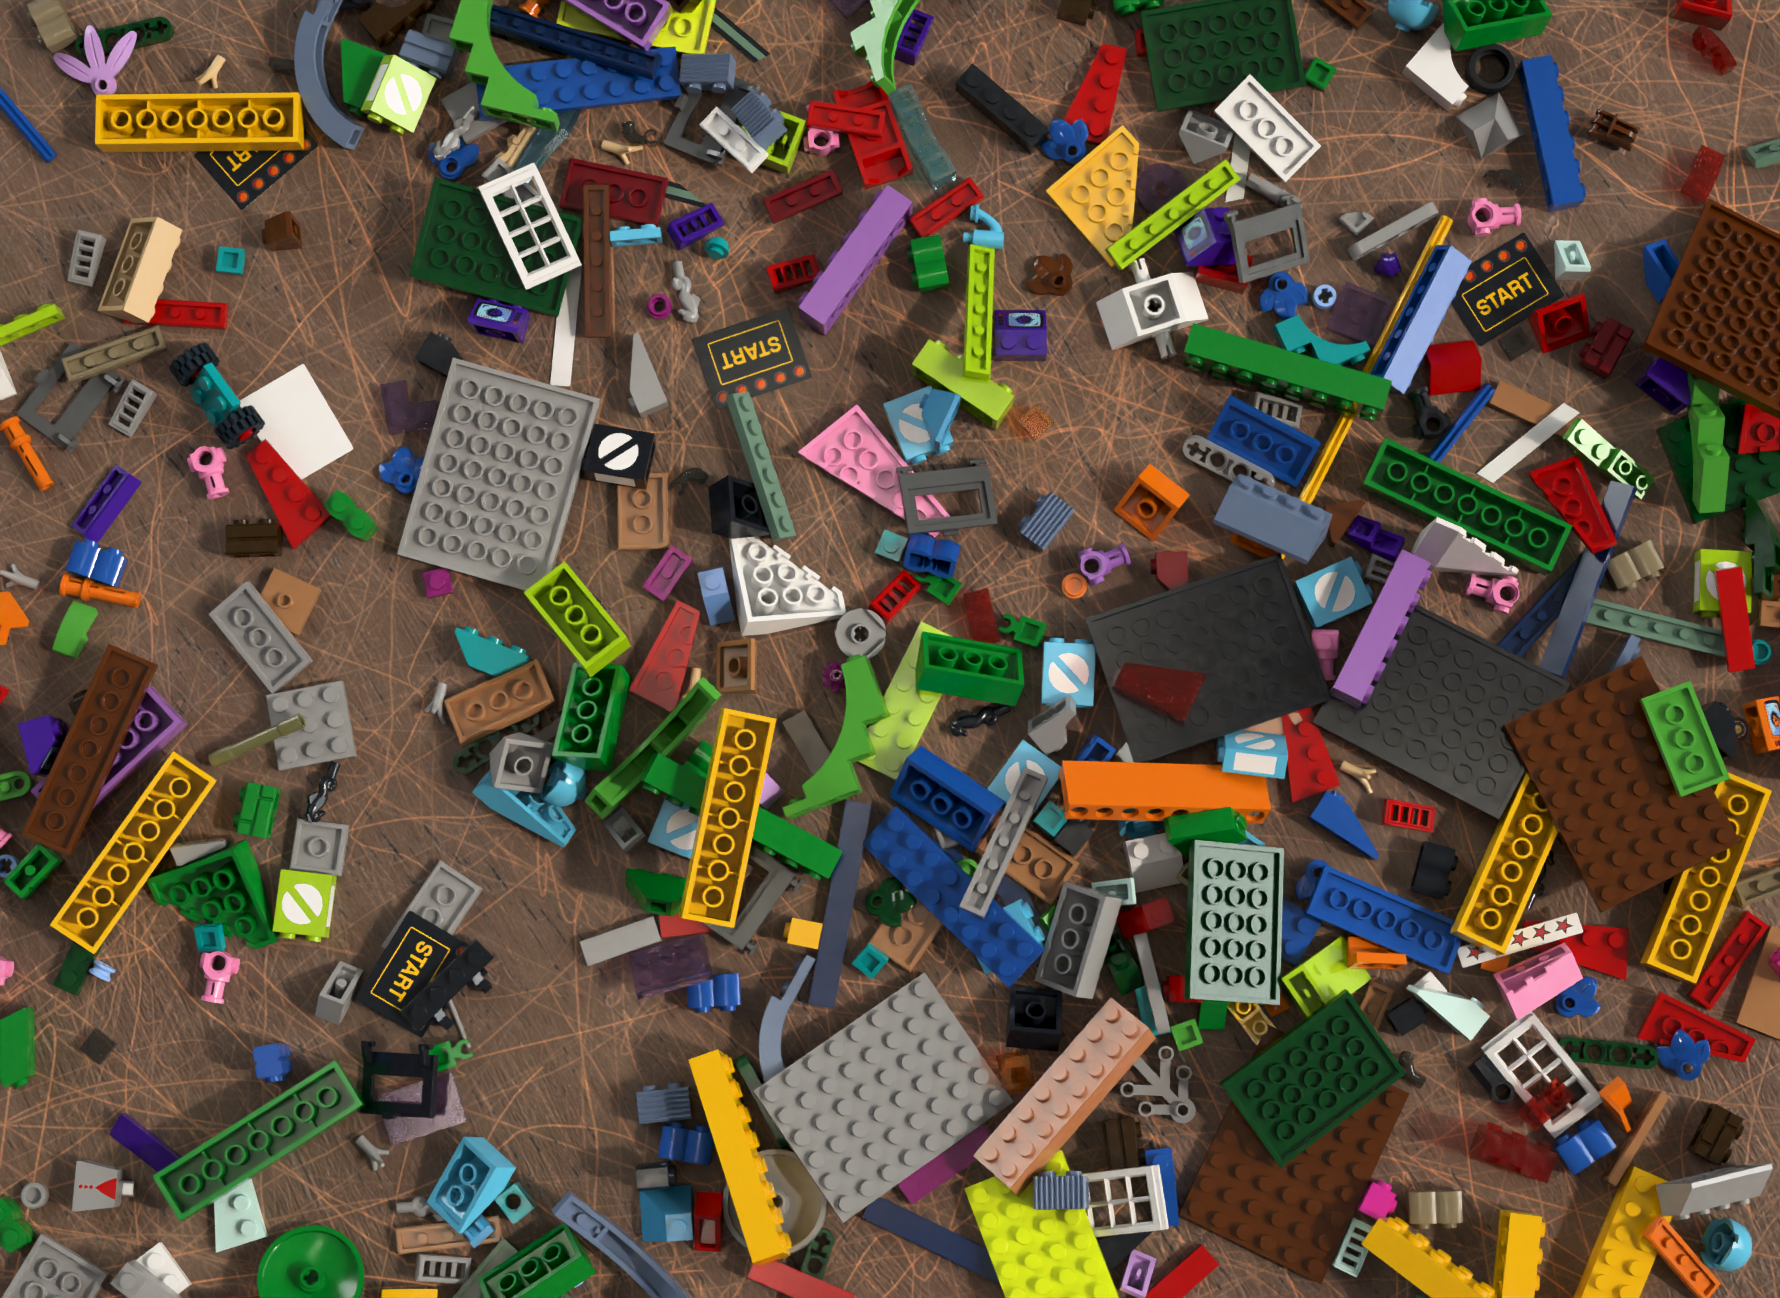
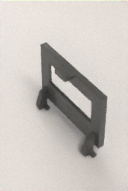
(710, 150)
(1265, 224)
(79, 410)
(945, 482)
(760, 903)

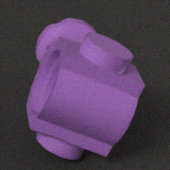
(1103, 562)

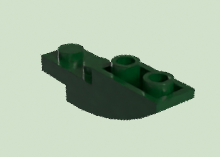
(1764, 541)

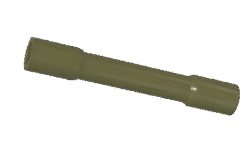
(230, 752)

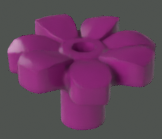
(830, 678)

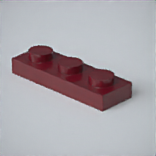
(803, 196)

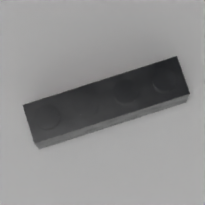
(1001, 109)

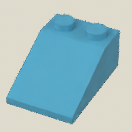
(470, 1182)

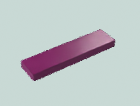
(944, 1165)

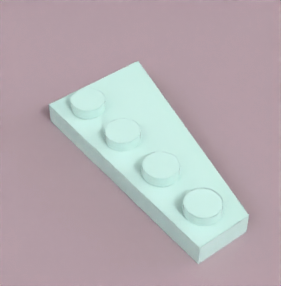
(238, 1218)

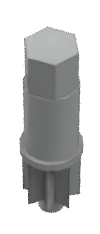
(1268, 189)

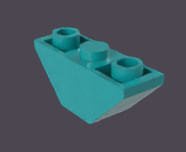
(489, 654)

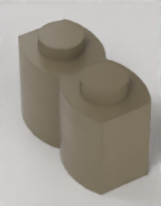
(53, 24)
(1634, 565)
(1434, 1207)

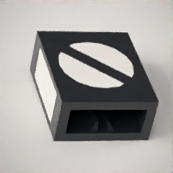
(619, 456)

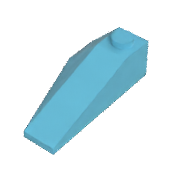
(527, 810)

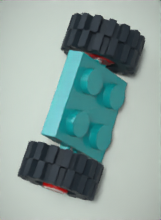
(215, 396)

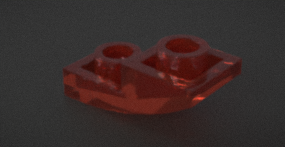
(1709, 43)
(1703, 174)
(981, 616)
(1545, 1104)

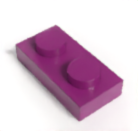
(667, 573)

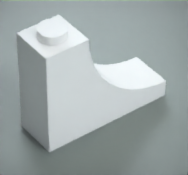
(1435, 73)

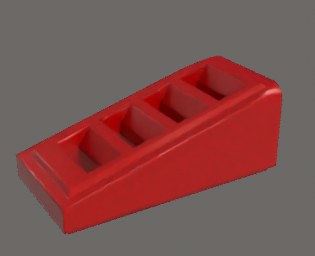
(791, 264)
(901, 603)
(1388, 813)

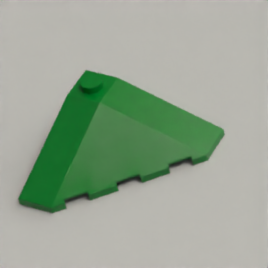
(222, 890)

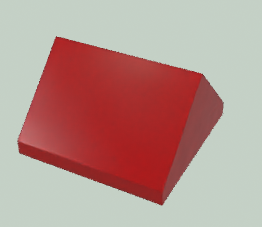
(1710, 13)
(1222, 276)
(1560, 323)
(1453, 368)

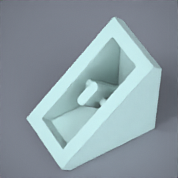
(1570, 260)
(1119, 888)

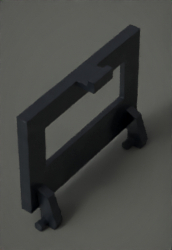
(399, 1064)

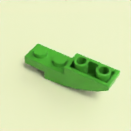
(1605, 459)

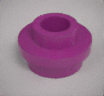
(656, 299)

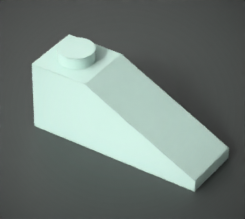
(1457, 1011)

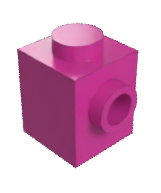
(1377, 1200)

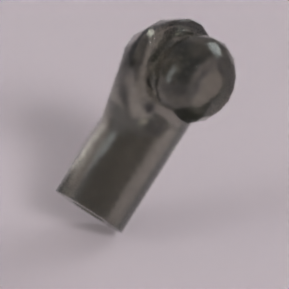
(1406, 1061)

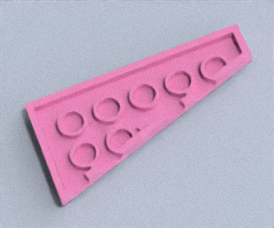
(868, 463)

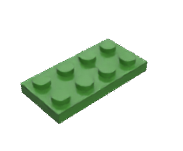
(1684, 739)

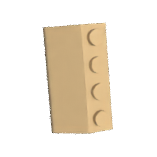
(140, 269)

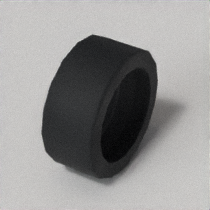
(1493, 50)

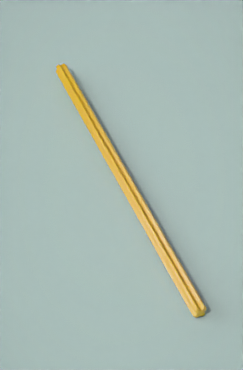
(1345, 421)

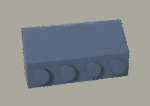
(1273, 518)

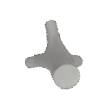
(19, 579)
(437, 702)
(372, 1152)

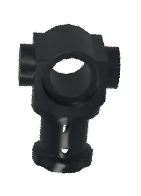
(1427, 412)

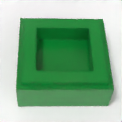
(1319, 74)

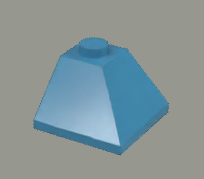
(938, 414)
(667, 1214)

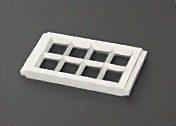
(508, 182)
(1509, 1035)
(1156, 1199)

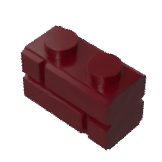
(1606, 347)

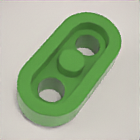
(9, 787)

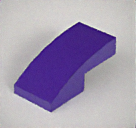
(1371, 537)

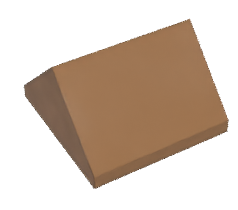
(736, 666)

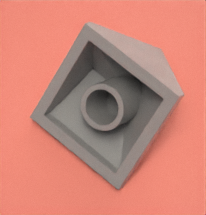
(1489, 126)
(1203, 136)
(520, 763)

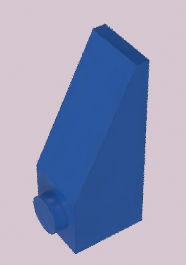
(1340, 821)
(1163, 1157)

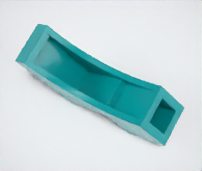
(1296, 337)

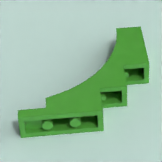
(503, 95)
(837, 776)

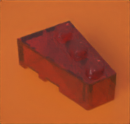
(1160, 688)
(1513, 1152)

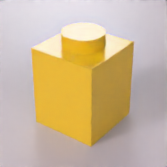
(803, 933)

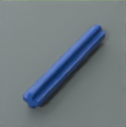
(26, 128)
(1461, 423)

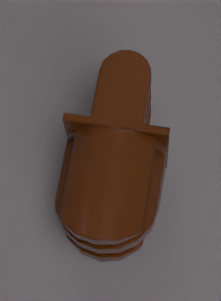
(1617, 131)

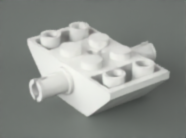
(1127, 312)

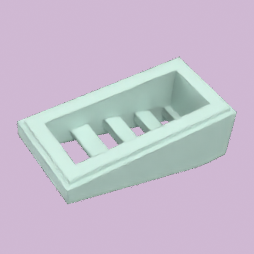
(1359, 1260)

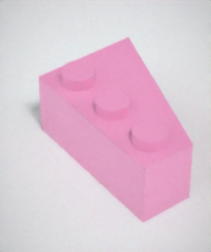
(1537, 979)

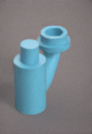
(985, 238)

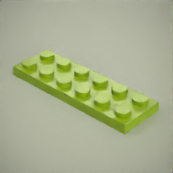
(909, 714)

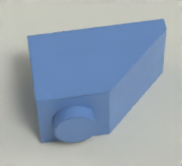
(716, 596)

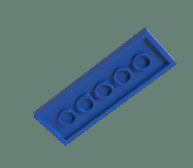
(1384, 919)

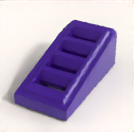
(909, 52)
(690, 238)

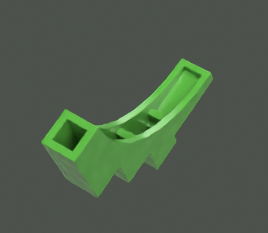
(879, 37)
(1709, 454)
(664, 740)

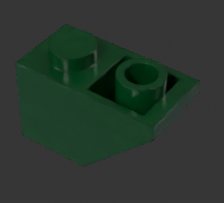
(1122, 966)

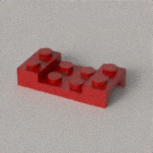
(876, 158)

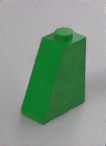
(358, 73)
(1210, 825)
(17, 1048)

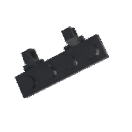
(433, 998)

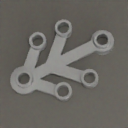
(1161, 1087)

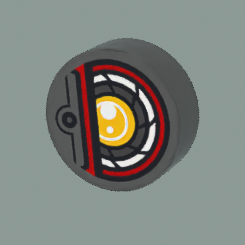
(1742, 729)

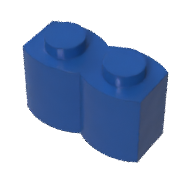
(931, 555)
(96, 563)
(720, 991)
(686, 1144)
(1583, 1146)

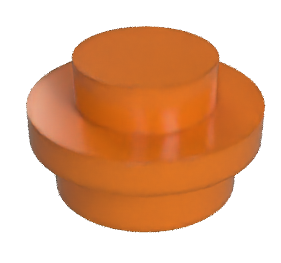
(1074, 586)

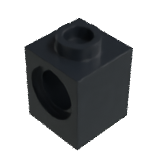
(1074, 835)
(1406, 1016)

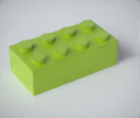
(978, 396)
(577, 619)

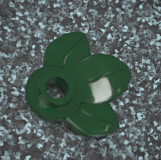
(893, 902)

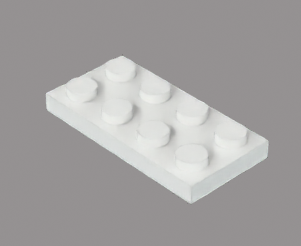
(1267, 128)

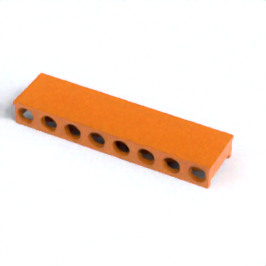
(1158, 787)

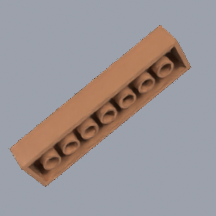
(1064, 1096)

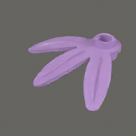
(95, 56)

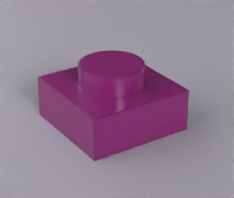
(438, 583)

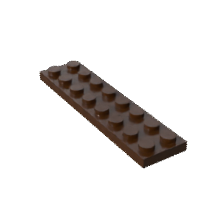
(89, 750)

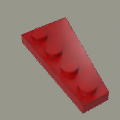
(1098, 93)
(1757, 431)
(288, 495)
(1574, 499)
(666, 664)
(1308, 760)
(1596, 948)
(1670, 1014)

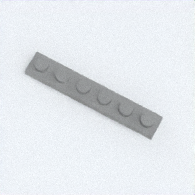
(1003, 843)

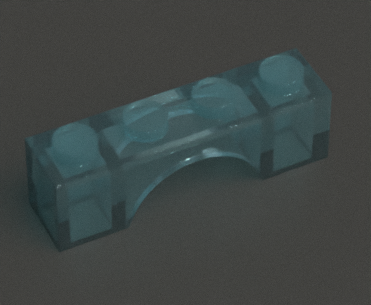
(921, 138)

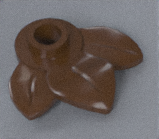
(1048, 273)

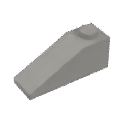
(644, 384)
(138, 1282)

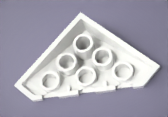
(1450, 551)
(775, 592)

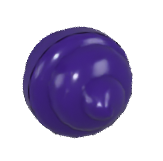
(1388, 265)

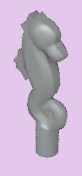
(451, 141)
(688, 301)
(418, 1207)

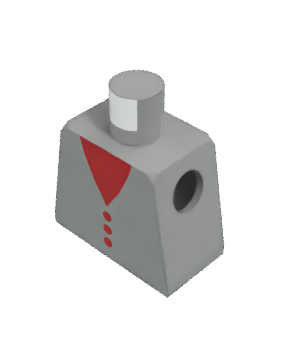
(99, 1186)

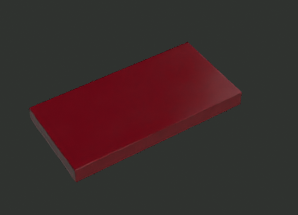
(633, 194)

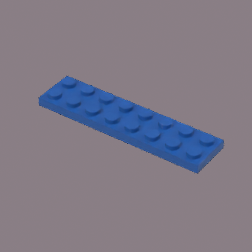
(587, 85)
(941, 887)

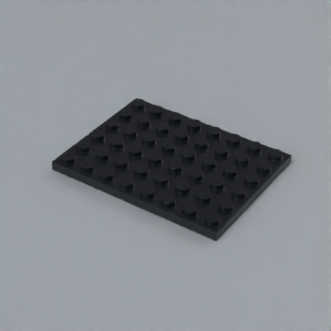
(1232, 626)
(1445, 709)

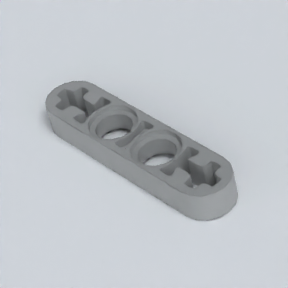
(1392, 231)
(1231, 460)
(1151, 983)

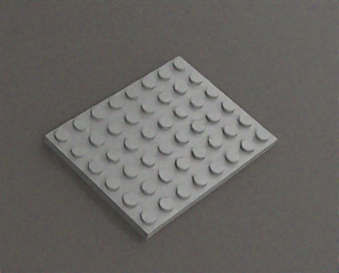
(498, 475)
(883, 1097)

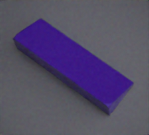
(106, 504)
(143, 1143)

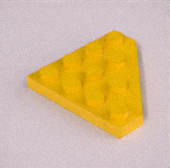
(1101, 191)

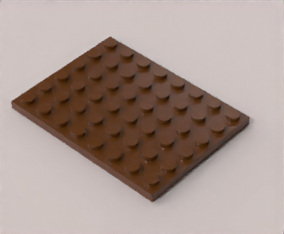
(1725, 308)
(1612, 790)
(1297, 1209)

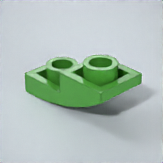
(73, 630)

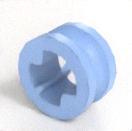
(1319, 304)
(8, 858)
(102, 970)

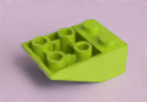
(786, 147)
(1322, 977)

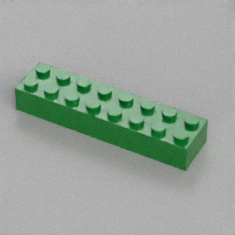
(1286, 373)
(1484, 512)
(770, 831)
(258, 1140)

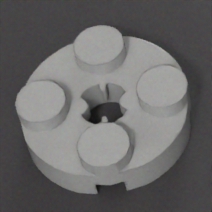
(845, 633)

